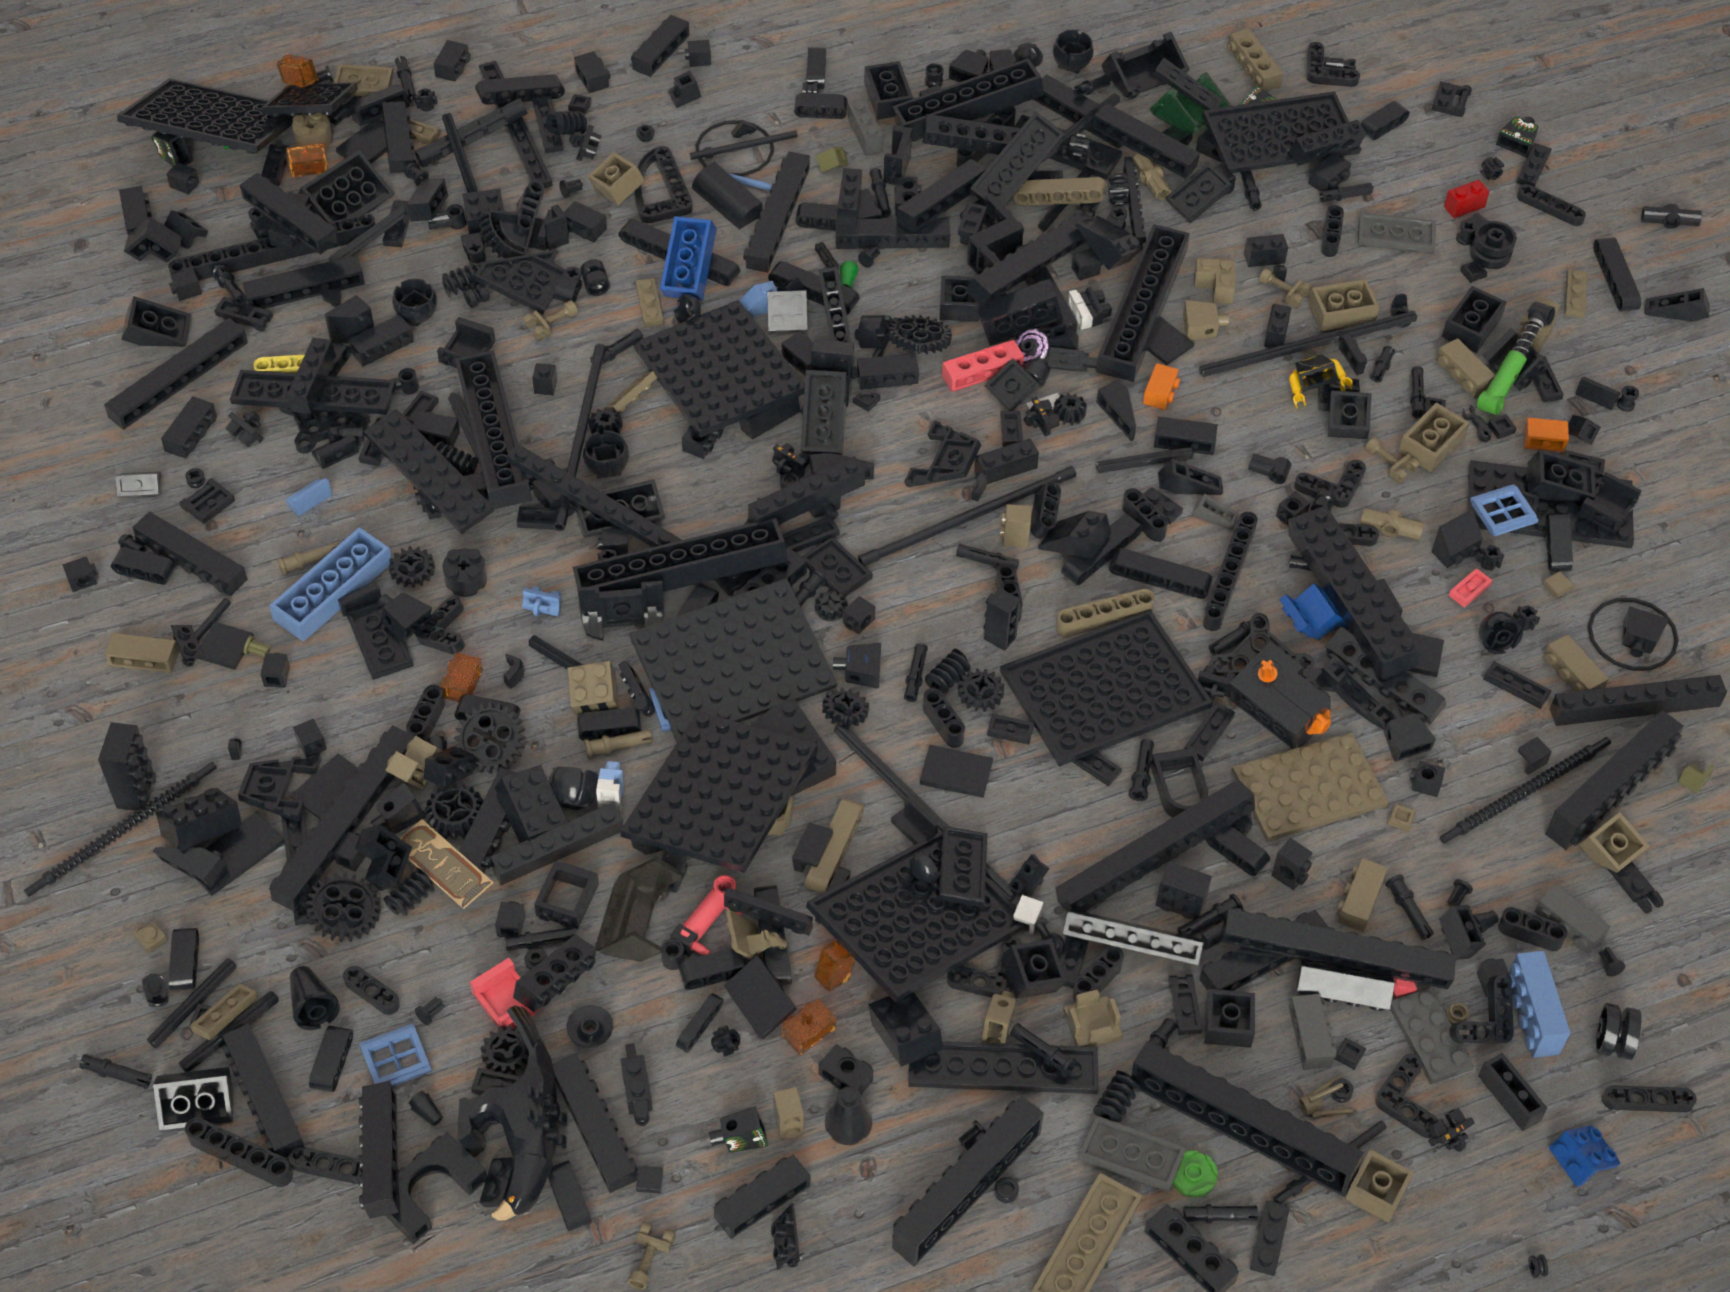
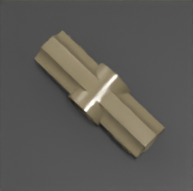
(1152, 177)
(1392, 523)

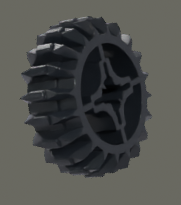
(450, 805)

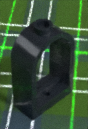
(1172, 761)

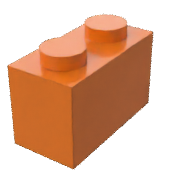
(1161, 386)
(1546, 434)

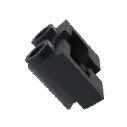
(872, 330)

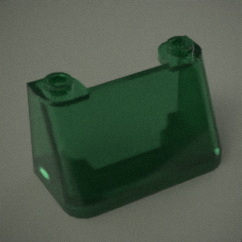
(1181, 111)

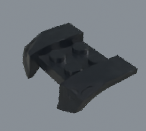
(620, 607)

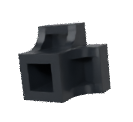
(684, 89)

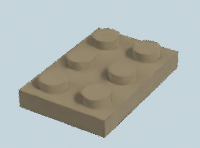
(368, 78)

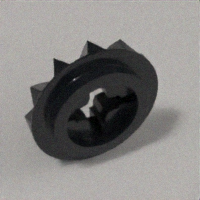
(824, 612)

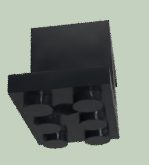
(995, 241)

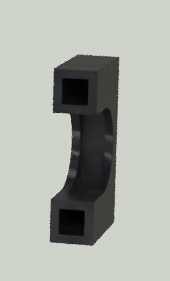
(442, 1157)

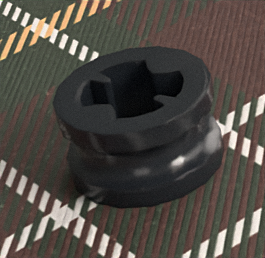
(195, 483)
(1343, 1097)
(1538, 1266)

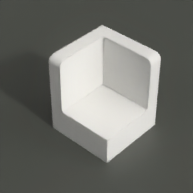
(1028, 912)

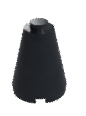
(311, 999)
(848, 1117)

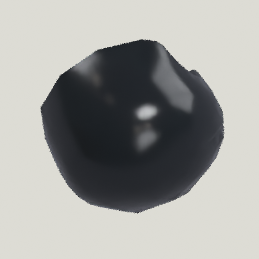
(688, 308)
(923, 867)

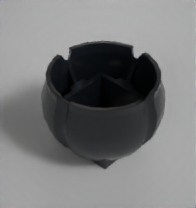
(1073, 50)
(414, 293)
(605, 447)
(573, 787)

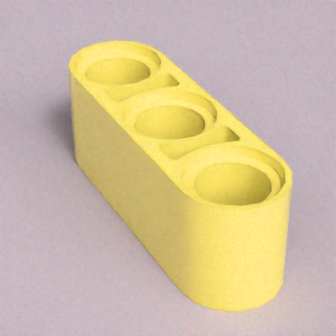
(282, 364)

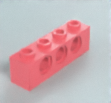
(980, 365)

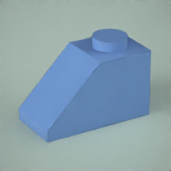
(756, 298)

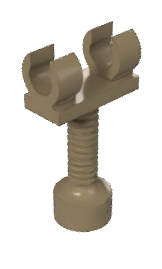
(1292, 297)
(544, 329)
(1396, 470)
(639, 1279)

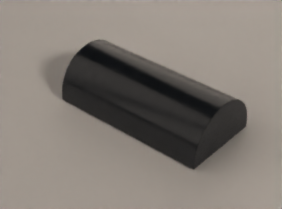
(638, 497)

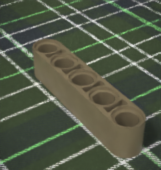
(1061, 191)
(1103, 612)
(844, 827)

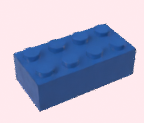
(688, 257)

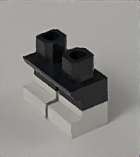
(1087, 307)

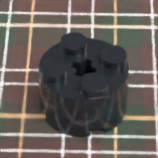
(464, 571)

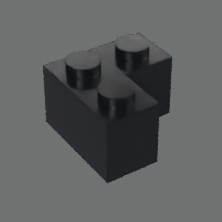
(154, 239)
(387, 854)

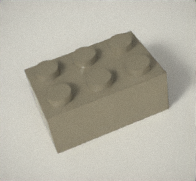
(1343, 304)
(1434, 437)

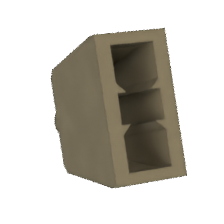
(1202, 320)
(1000, 1012)

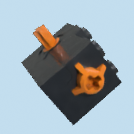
(1280, 697)

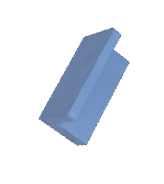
(309, 496)

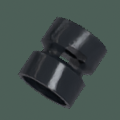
(595, 277)

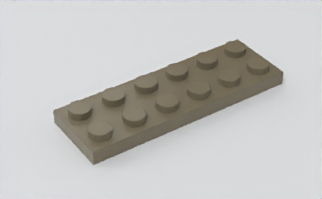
(1090, 1238)

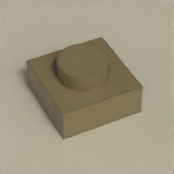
(150, 937)

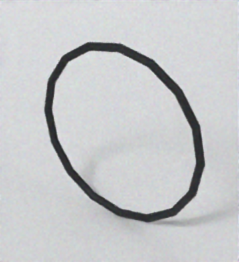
(736, 122)
(1622, 664)

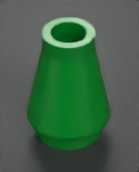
(848, 273)

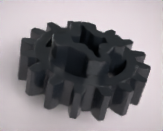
(411, 567)
(990, 694)
(845, 707)
(496, 1056)

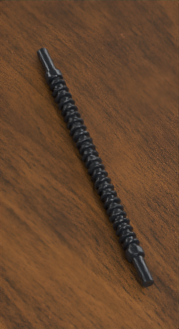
(1525, 790)
(49, 878)

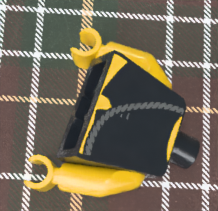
(1315, 373)

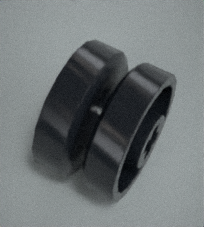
(1493, 244)
(1618, 1031)

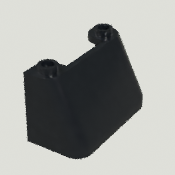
(1134, 70)

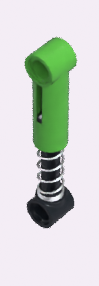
(1493, 398)

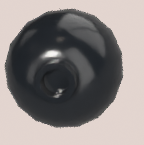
(1500, 632)

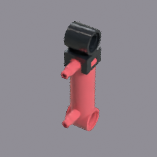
(685, 937)

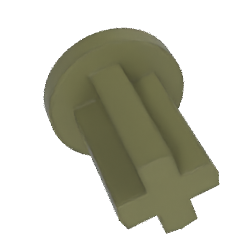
(256, 647)

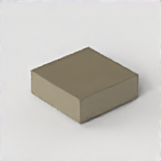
(1558, 584)
(1401, 817)

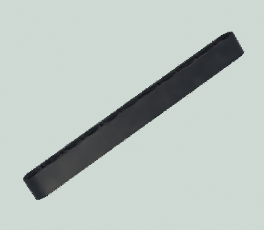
(261, 251)

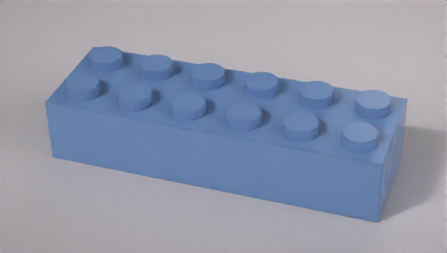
(316, 594)

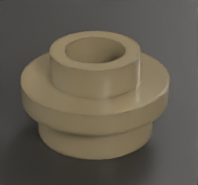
(1457, 1008)

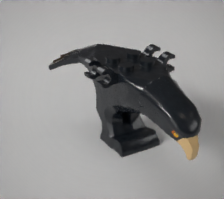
(528, 1118)

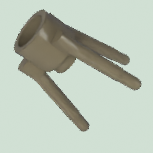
(1312, 1102)

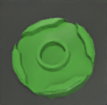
(1196, 1175)

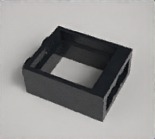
(574, 876)

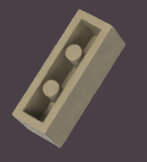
(1465, 367)
(142, 652)
(1574, 665)
(1361, 894)

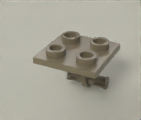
(746, 937)

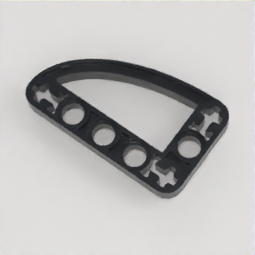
(674, 203)

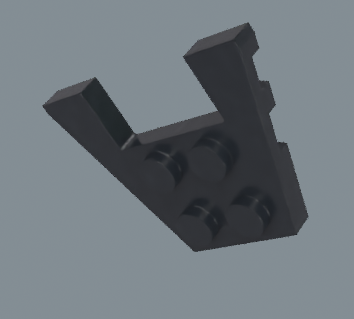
(951, 460)
(268, 782)

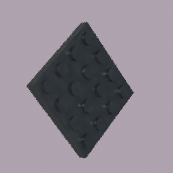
(309, 99)

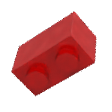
(1466, 198)

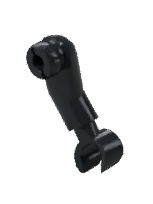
(1482, 426)

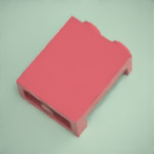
(495, 992)

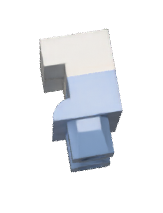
(610, 785)

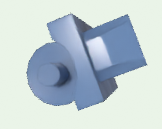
(541, 602)

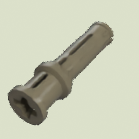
(299, 559)
(607, 744)

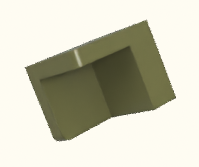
(832, 159)
(1695, 778)

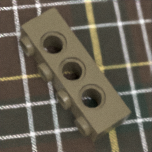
(1255, 60)

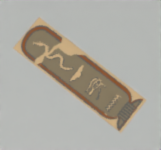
(445, 864)

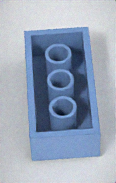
(1538, 1005)

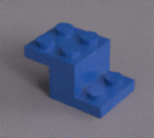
(1313, 612)

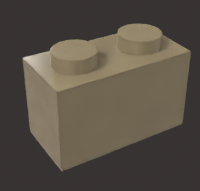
(1016, 525)
(788, 1113)

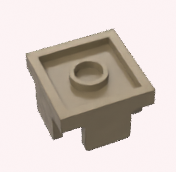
(1093, 1020)

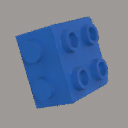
(1583, 1153)

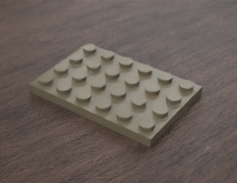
(1311, 786)

